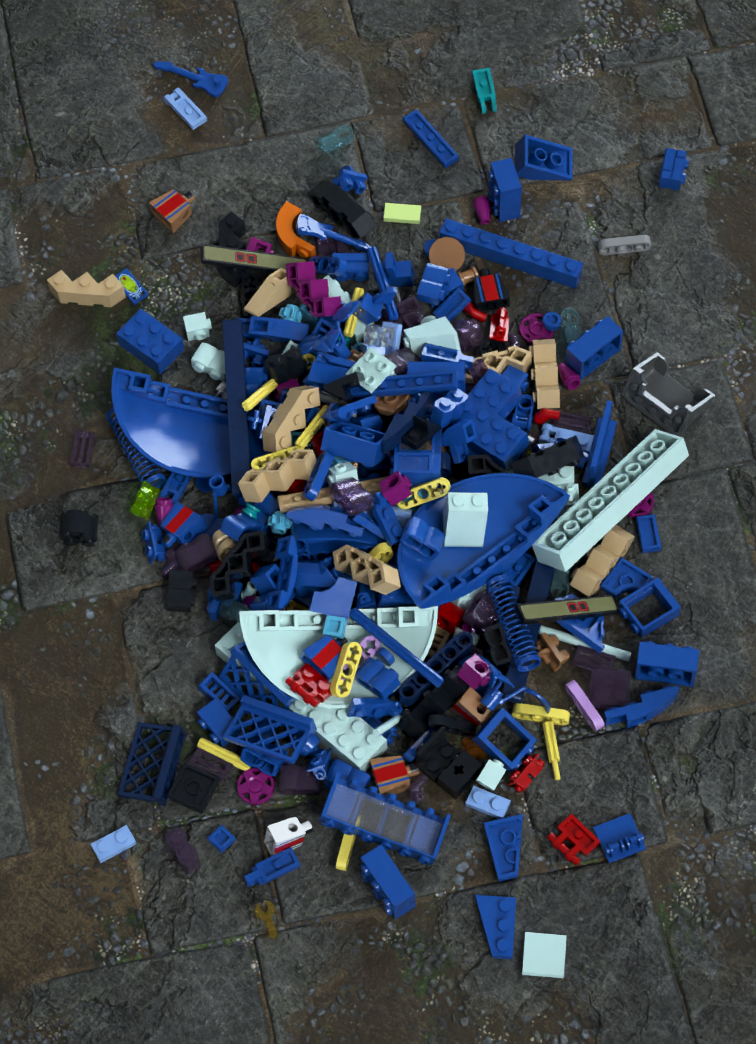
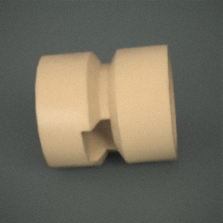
(223, 544)

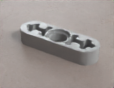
(624, 245)

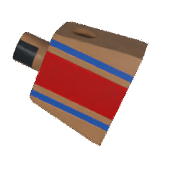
(172, 209)
(470, 708)
(392, 774)

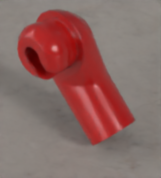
(474, 313)
(545, 414)

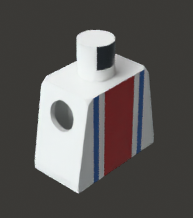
(286, 835)

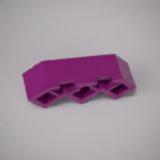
(310, 290)

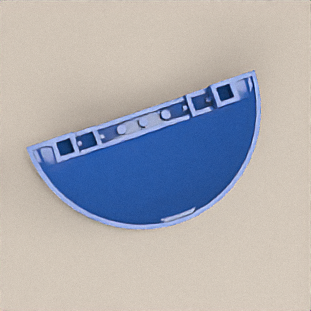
(177, 426)
(517, 516)

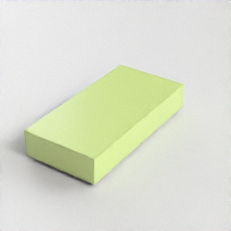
(402, 213)

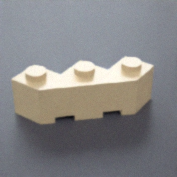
(86, 290)
(498, 361)
(545, 374)
(289, 417)
(277, 475)
(601, 561)
(367, 569)

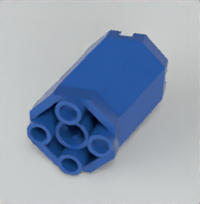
(316, 576)

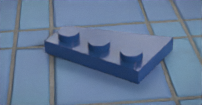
(504, 844)
(498, 922)

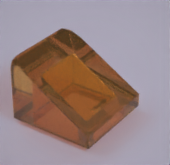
(473, 749)

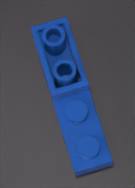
(274, 329)
(319, 515)
(649, 706)

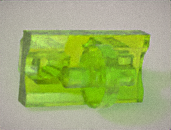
(145, 500)

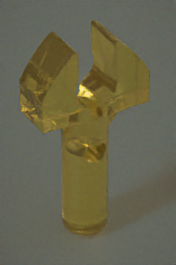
(267, 918)

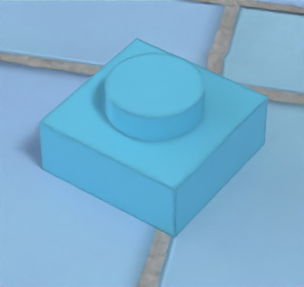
(335, 626)

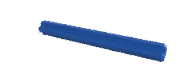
(381, 280)

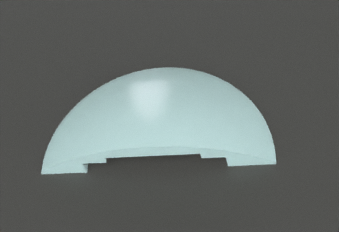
(280, 637)

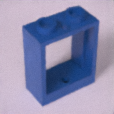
(662, 595)
(481, 740)

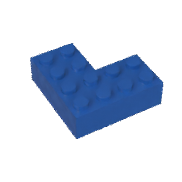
(488, 407)

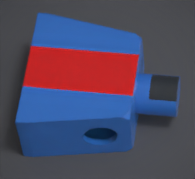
(181, 525)
(324, 655)

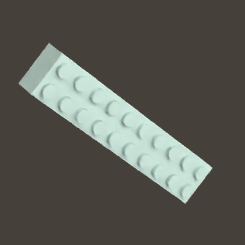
(610, 500)
(347, 736)

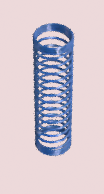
(154, 477)
(499, 588)

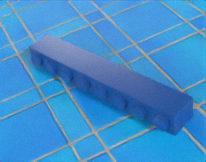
(514, 254)

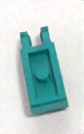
(484, 88)

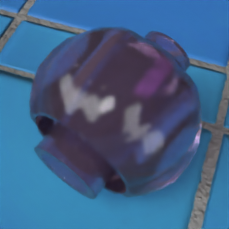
(468, 333)

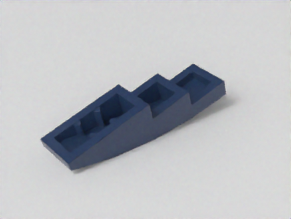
(403, 423)

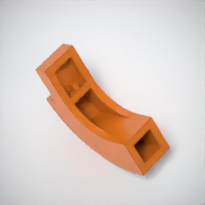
(287, 239)

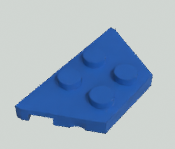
(586, 629)

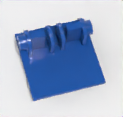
(619, 838)

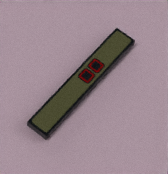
(245, 259)
(566, 609)

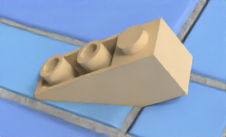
(270, 293)

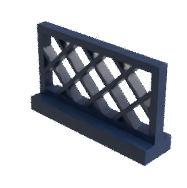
(168, 763)

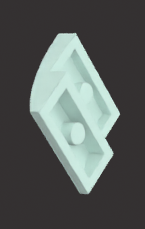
(544, 955)

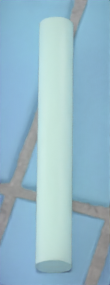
(388, 724)

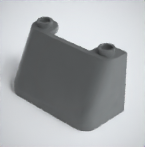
(663, 397)

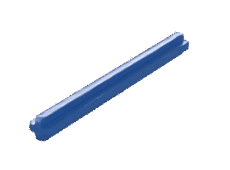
(396, 647)

